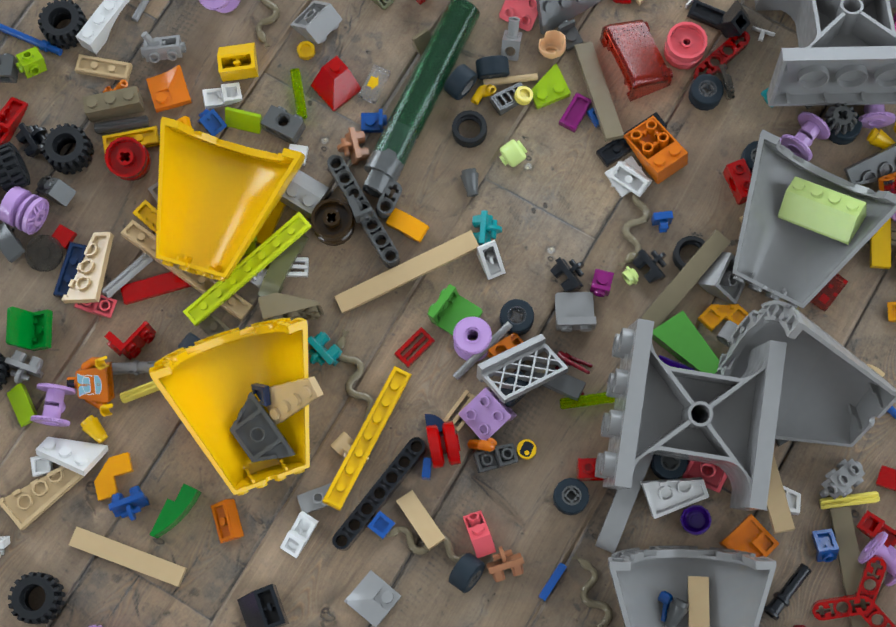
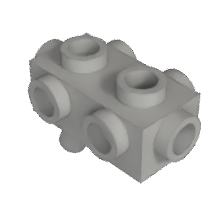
(162, 48)
(840, 480)

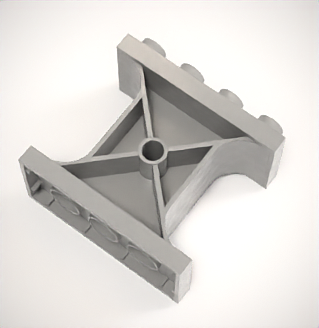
(841, 54)
(731, 415)

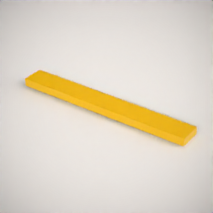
(366, 438)

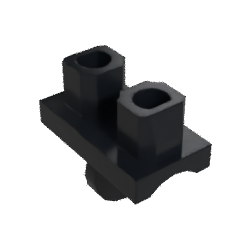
(32, 135)
(644, 259)
(572, 281)

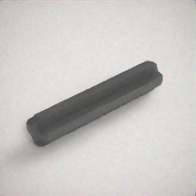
(121, 124)

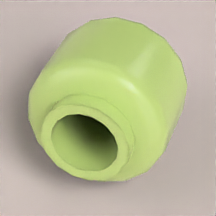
(513, 153)

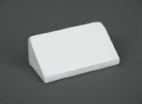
(630, 178)

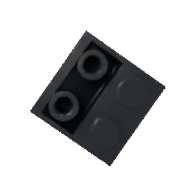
(263, 608)

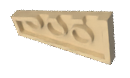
(292, 397)

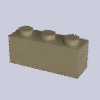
(113, 104)

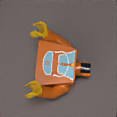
(95, 384)

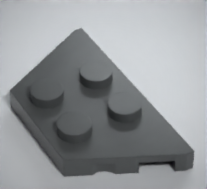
(259, 433)

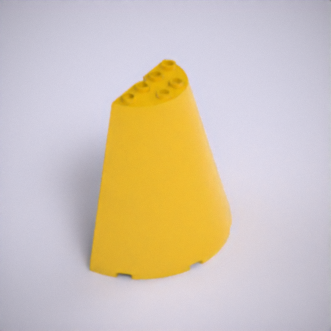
(214, 198)
(213, 381)

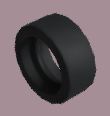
(474, 116)
(689, 240)

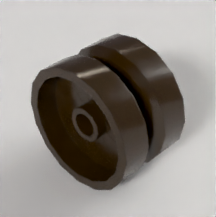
(332, 222)

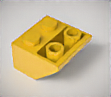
(237, 62)

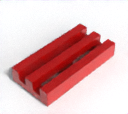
(403, 358)

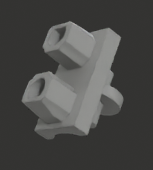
(17, 362)

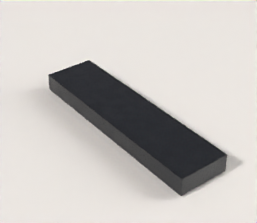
(619, 148)

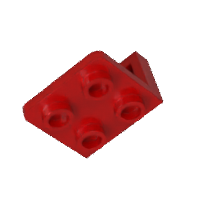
(132, 346)

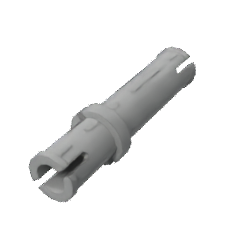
(135, 367)

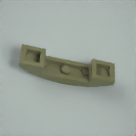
(281, 267)

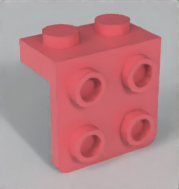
(523, 9)

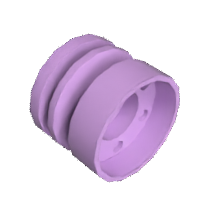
(24, 210)

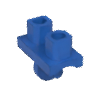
(129, 505)

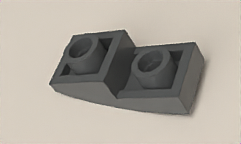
(9, 244)
(500, 457)

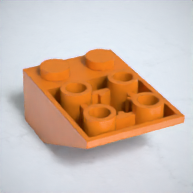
(656, 149)

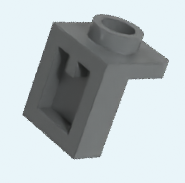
(572, 36)
(357, 210)

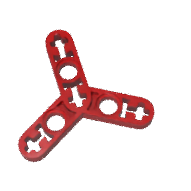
(861, 593)

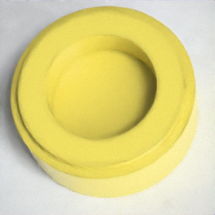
(523, 95)

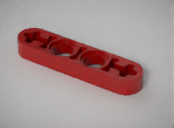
(721, 56)

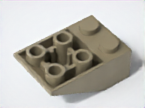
(286, 306)

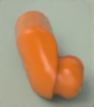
(122, 84)
(483, 445)

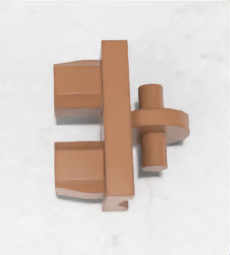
(351, 148)
(506, 561)

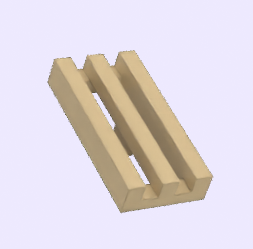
(455, 407)

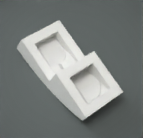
(222, 96)
(299, 534)

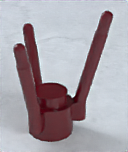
(568, 360)

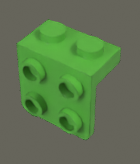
(451, 309)

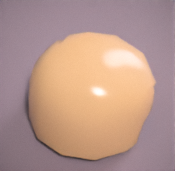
(553, 44)

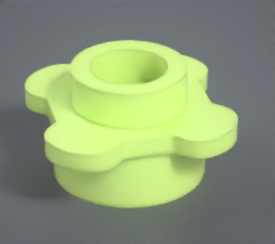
(630, 276)

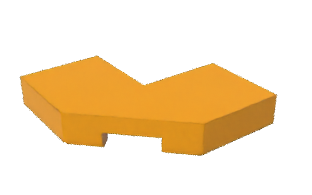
(717, 313)
(105, 481)

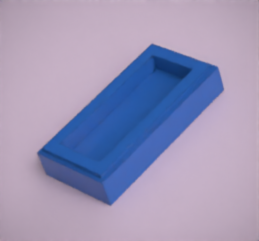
(552, 581)

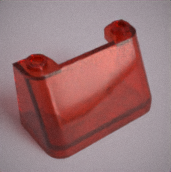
(636, 57)

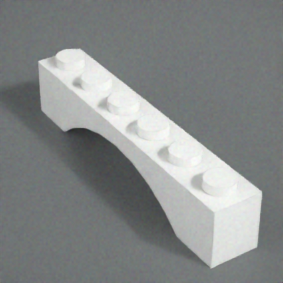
(97, 28)

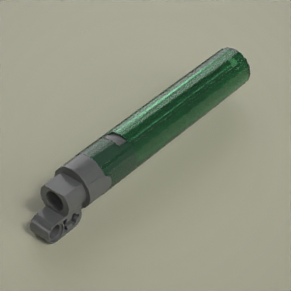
(418, 102)

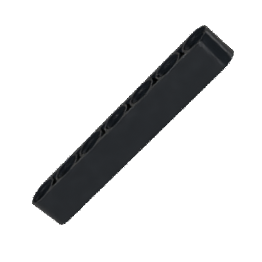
(377, 504)

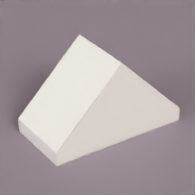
(490, 259)

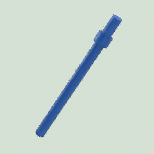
(43, 45)

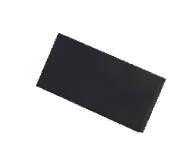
(705, 14)

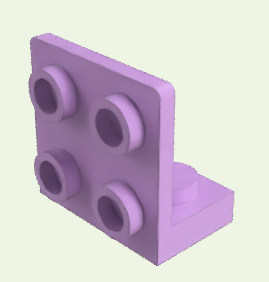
(486, 414)

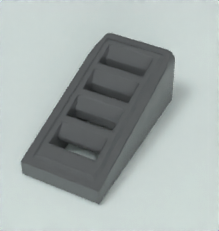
(495, 99)

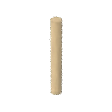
(511, 79)

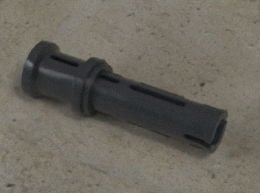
(782, 598)

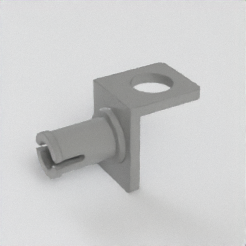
(512, 38)

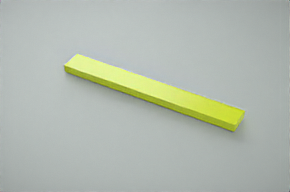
(247, 269)

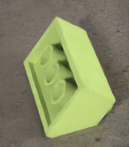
(822, 210)

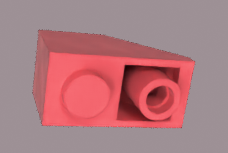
(479, 534)

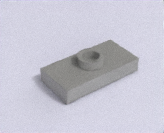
(312, 500)

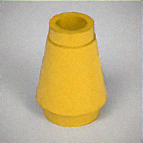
(879, 138)
(94, 429)

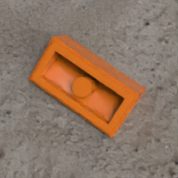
(227, 520)

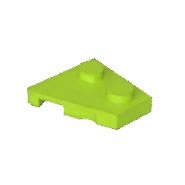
(550, 88)

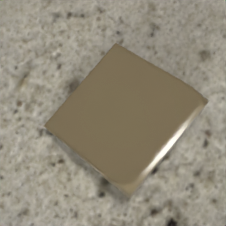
(420, 41)

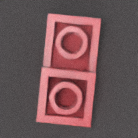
(104, 307)

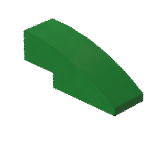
(175, 511)

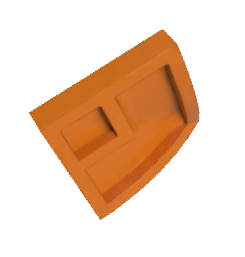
(169, 90)
(750, 537)

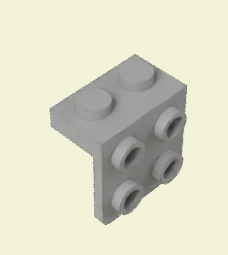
(574, 311)

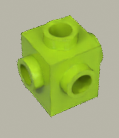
(30, 62)

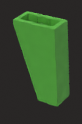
(686, 343)

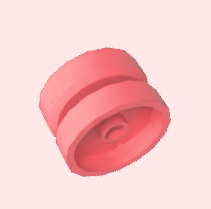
(685, 45)

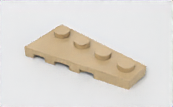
(91, 272)
(34, 499)

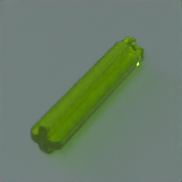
(298, 93)
(586, 400)

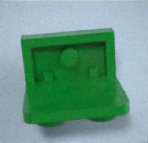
(29, 329)

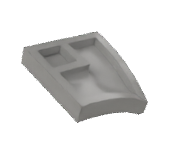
(373, 598)

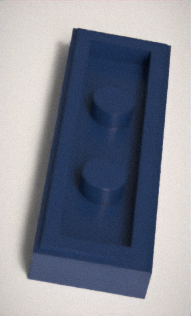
(73, 257)

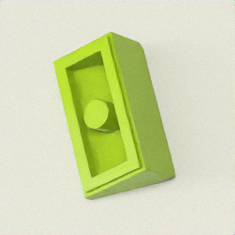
(243, 120)
(22, 404)

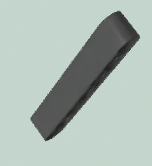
(352, 187)

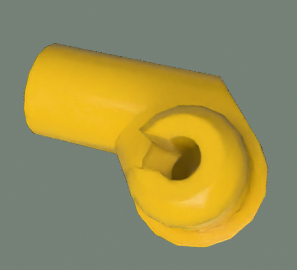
(483, 91)

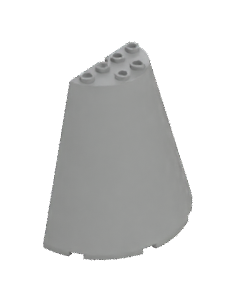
(785, 257)
(824, 388)
(736, 583)

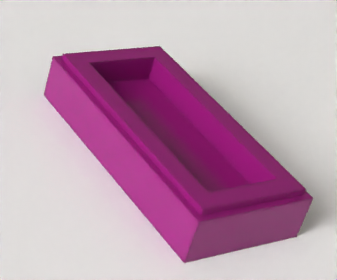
(575, 112)

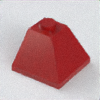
(335, 84)

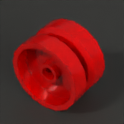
(120, 150)
(444, 444)

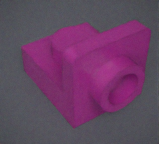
(601, 283)

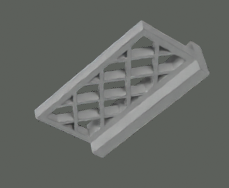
(512, 359)

